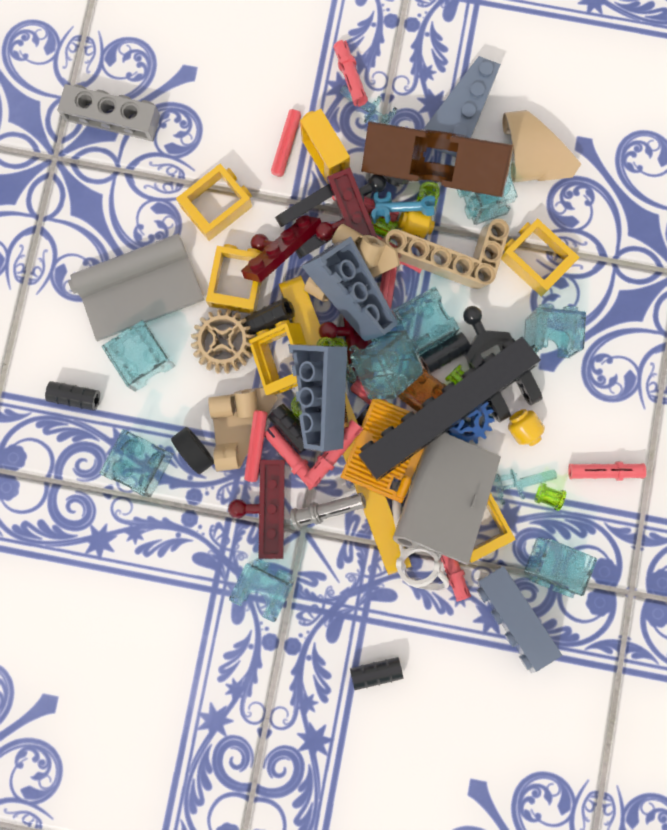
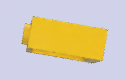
(323, 144)
(212, 229)
(525, 271)
(231, 302)
(264, 360)
(498, 541)

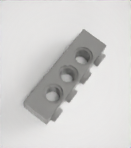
(77, 97)

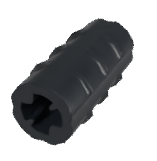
(269, 316)
(444, 352)
(72, 395)
(288, 425)
(376, 673)

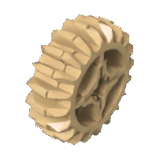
(215, 348)

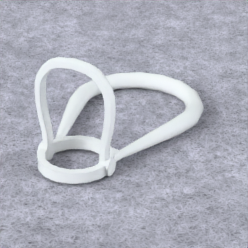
(404, 553)

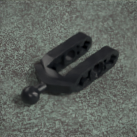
(375, 184)
(485, 340)

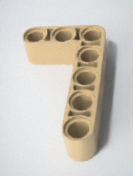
(449, 257)

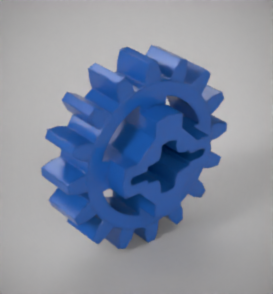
(473, 425)

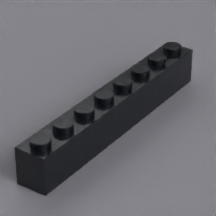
(449, 408)

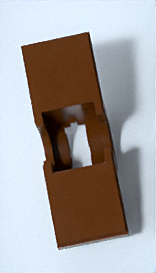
(399, 151)

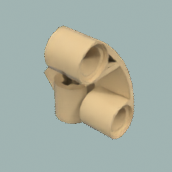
(537, 150)
(376, 254)
(233, 424)

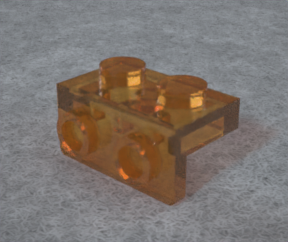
(421, 390)

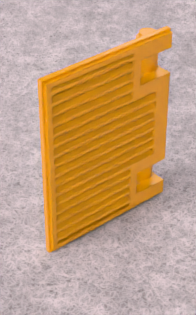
(377, 419)

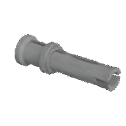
(316, 512)

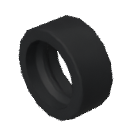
(192, 450)

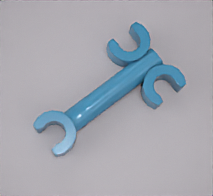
(385, 206)

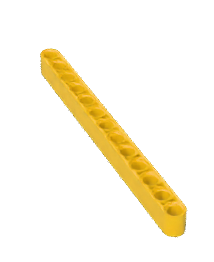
(377, 508)

